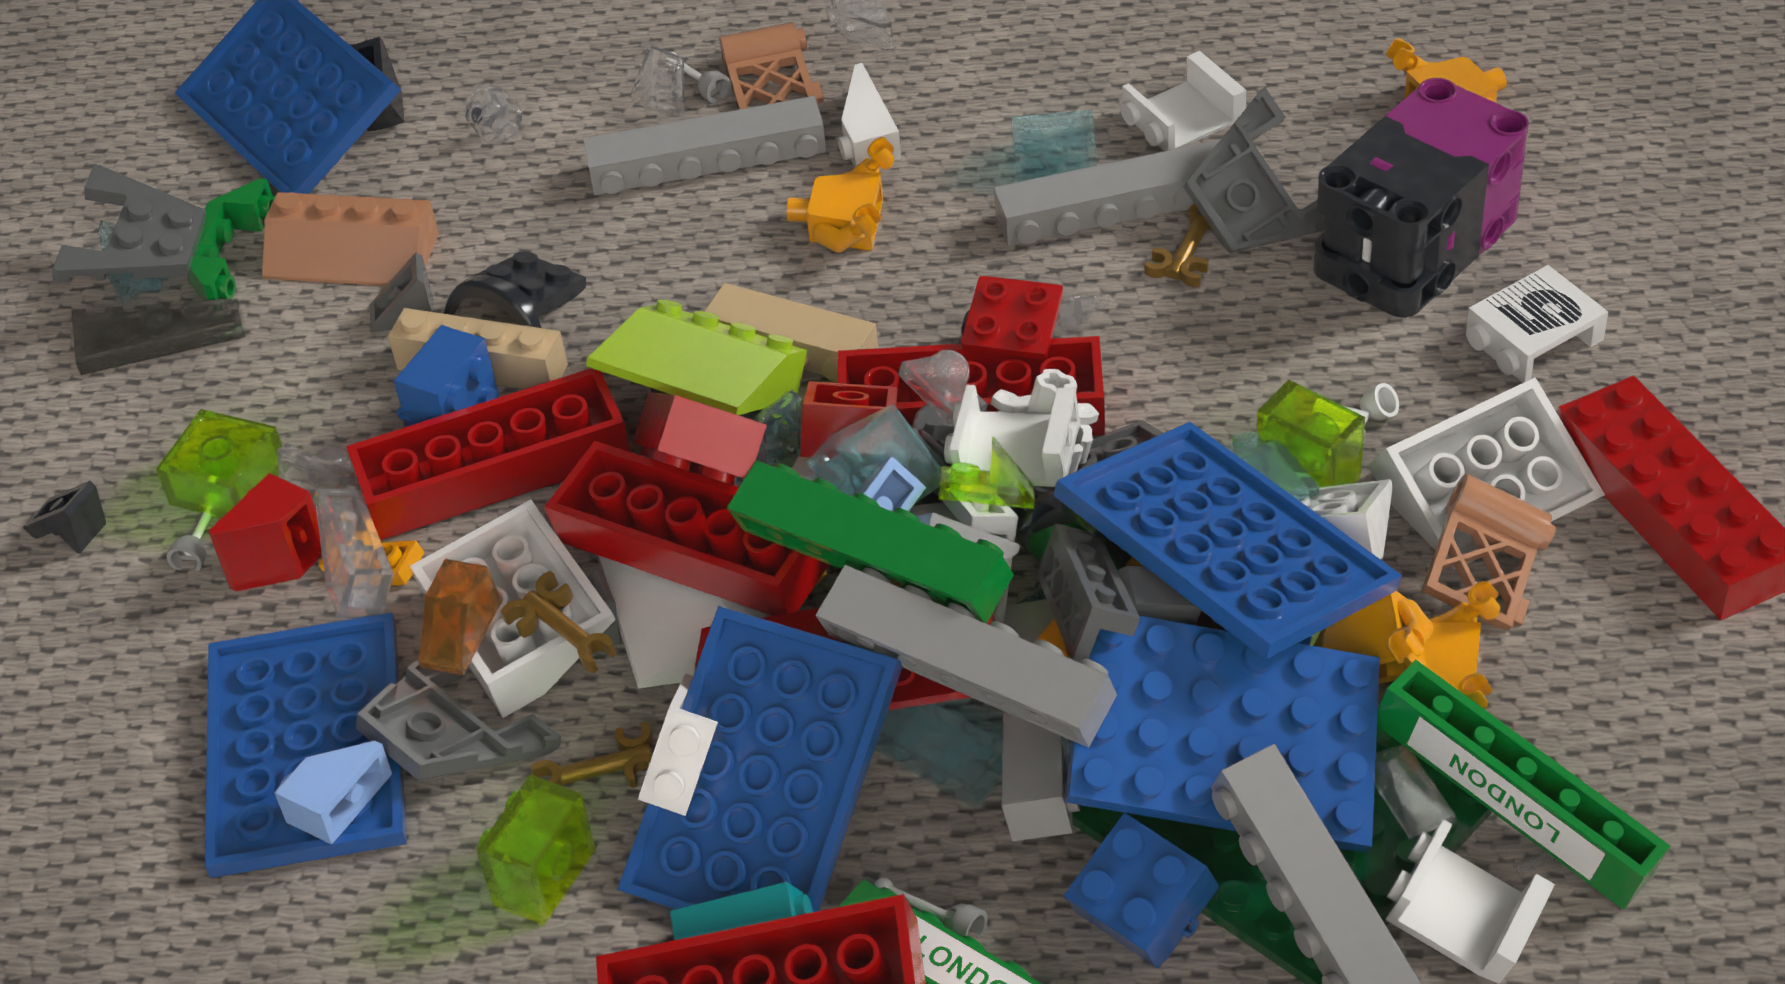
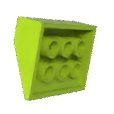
(701, 358)

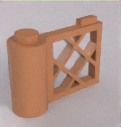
(763, 54)
(1493, 520)

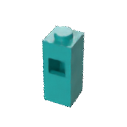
(740, 910)

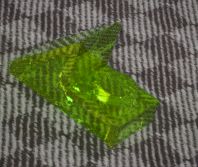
(1000, 485)

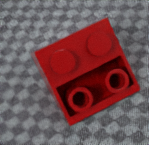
(268, 535)

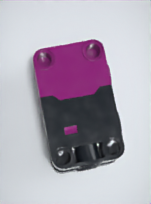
(1420, 197)

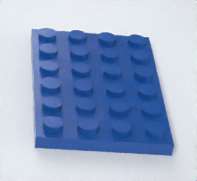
(287, 93)
(1228, 538)
(1205, 701)
(269, 710)
(780, 769)

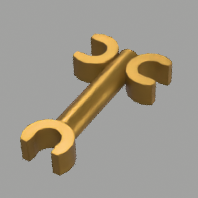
(1183, 261)
(546, 606)
(631, 758)

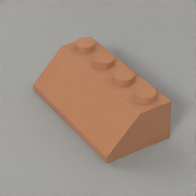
(344, 237)

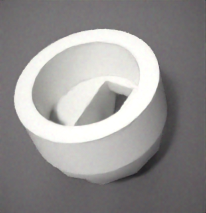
(1380, 402)

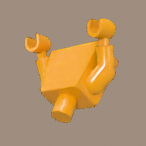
(1457, 70)
(846, 206)
(1385, 629)
(1455, 643)

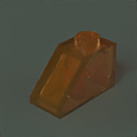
(456, 615)

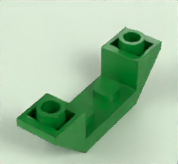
(234, 210)

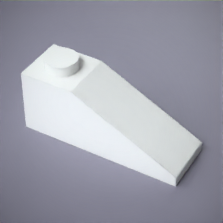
(865, 119)

